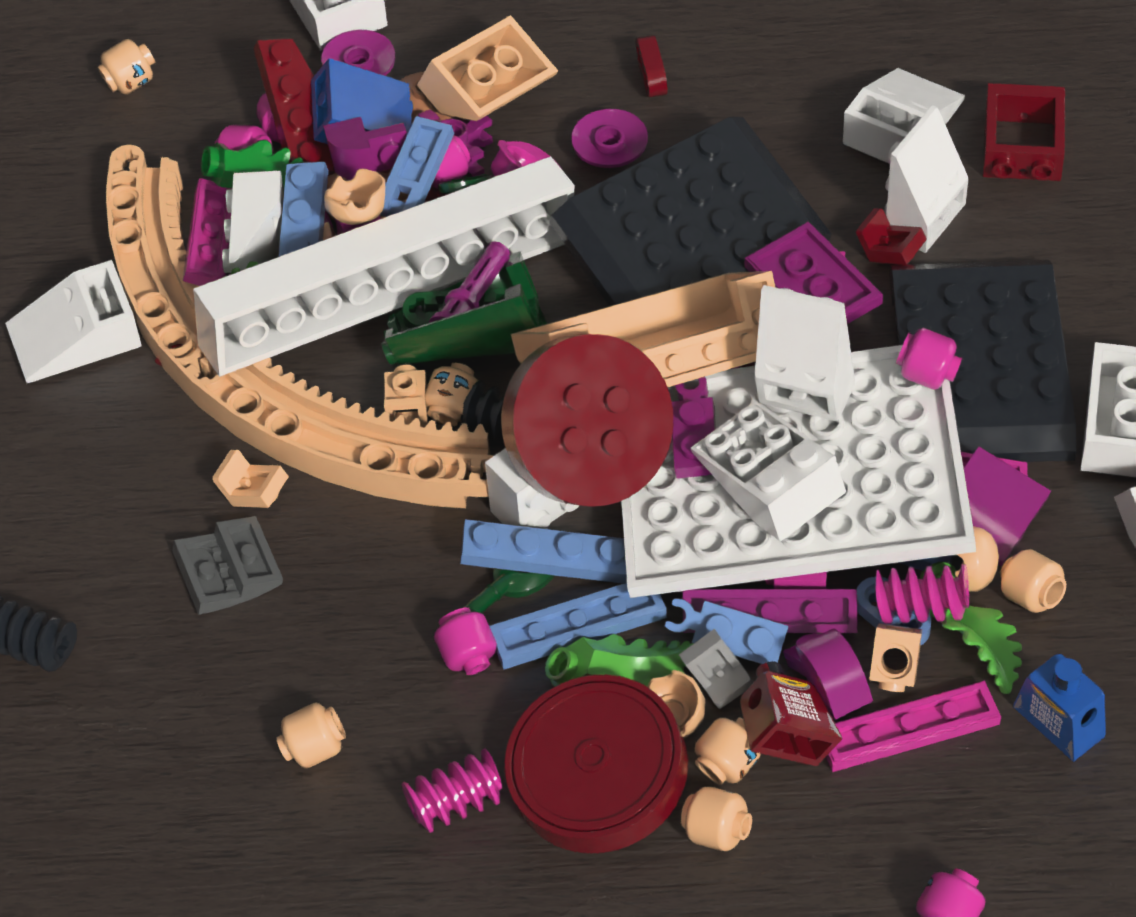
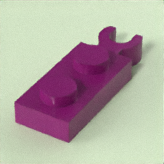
(692, 422)

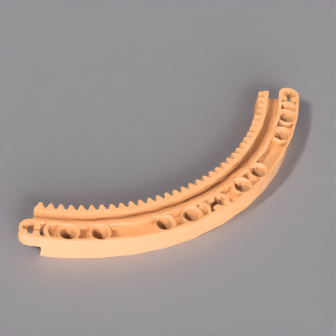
(260, 400)

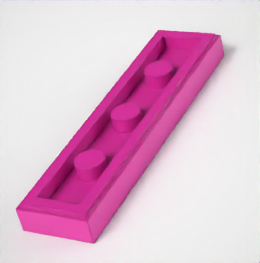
(206, 234)
(914, 725)

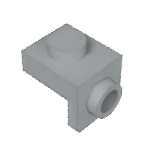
(716, 669)

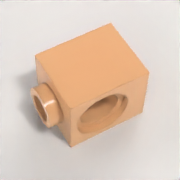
(899, 637)

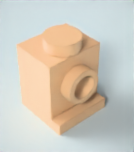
(405, 391)

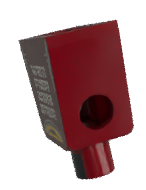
(787, 717)

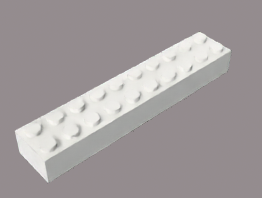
(375, 266)

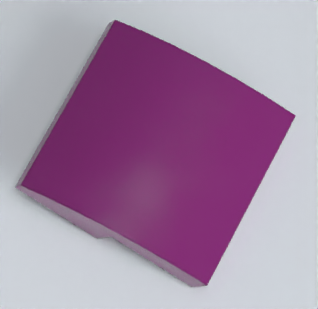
(1002, 500)

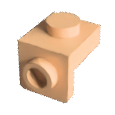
(248, 484)

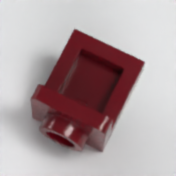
(889, 242)

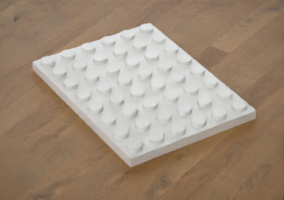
(899, 504)

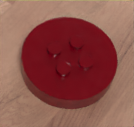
(587, 420)
(596, 763)

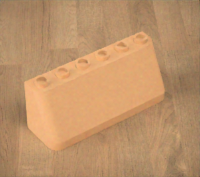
(681, 330)

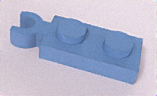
(742, 632)

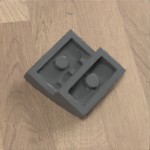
(227, 565)

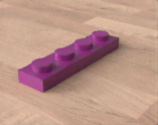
(798, 608)

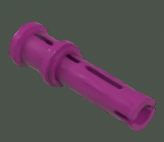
(476, 283)

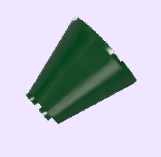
(472, 332)

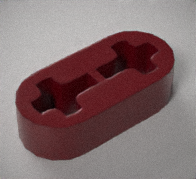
(651, 66)

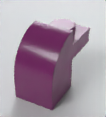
(357, 149)
(832, 669)

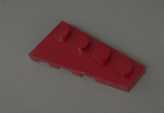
(290, 99)

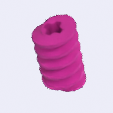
(922, 595)
(454, 791)

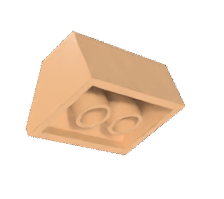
(485, 72)

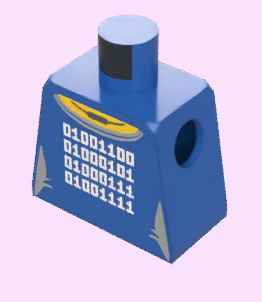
(1064, 706)

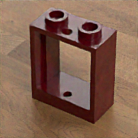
(1024, 105)

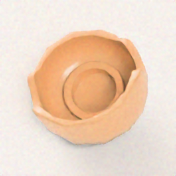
(356, 199)
(982, 563)
(683, 698)

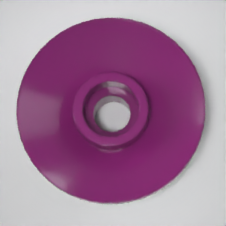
(363, 50)
(609, 138)

